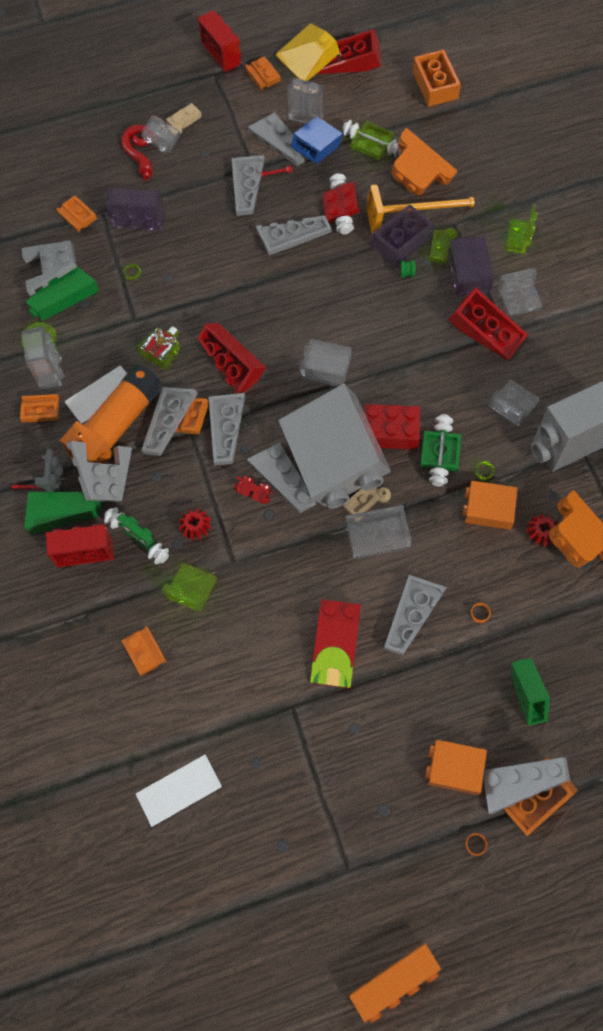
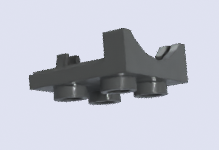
(52, 472)

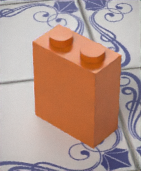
(490, 505)
(456, 767)

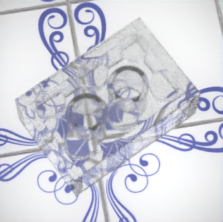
(42, 357)
(378, 532)

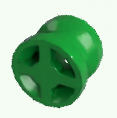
(407, 268)

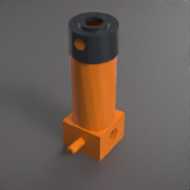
(114, 415)

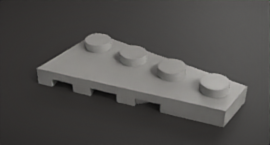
(278, 135)
(246, 182)
(284, 236)
(167, 416)
(225, 425)
(280, 472)
(412, 612)
(519, 782)

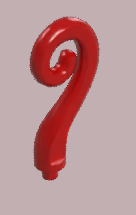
(145, 166)

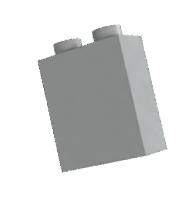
(570, 429)
(335, 447)

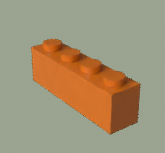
(395, 982)

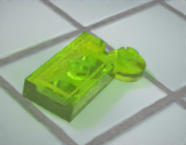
(440, 245)

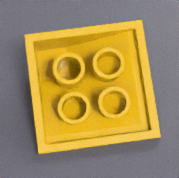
(308, 52)

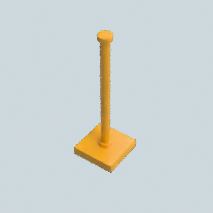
(376, 210)

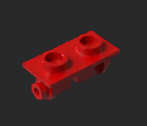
(260, 491)

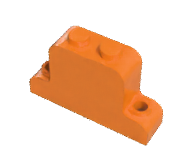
(420, 165)
(579, 532)

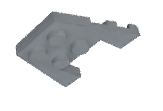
(55, 259)
(101, 480)

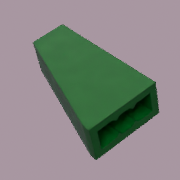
(61, 294)
(58, 509)

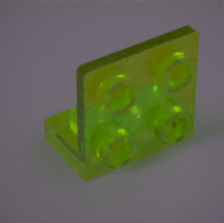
(520, 233)
(190, 587)

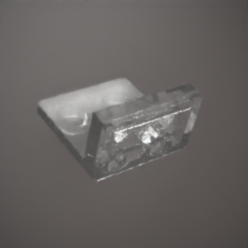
(519, 292)
(513, 402)

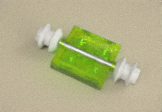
(372, 139)

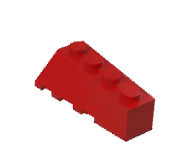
(231, 357)

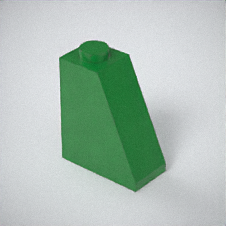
(530, 691)

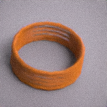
(481, 604)
(481, 836)

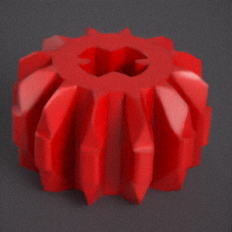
(191, 518)
(535, 529)

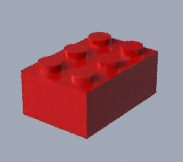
(219, 40)
(394, 425)
(80, 545)

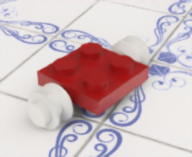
(341, 203)

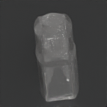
(160, 134)

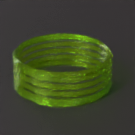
(130, 266)
(484, 463)

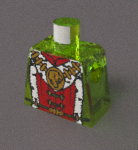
(160, 347)

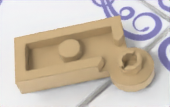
(184, 117)
(365, 500)

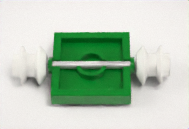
(441, 450)
(138, 534)

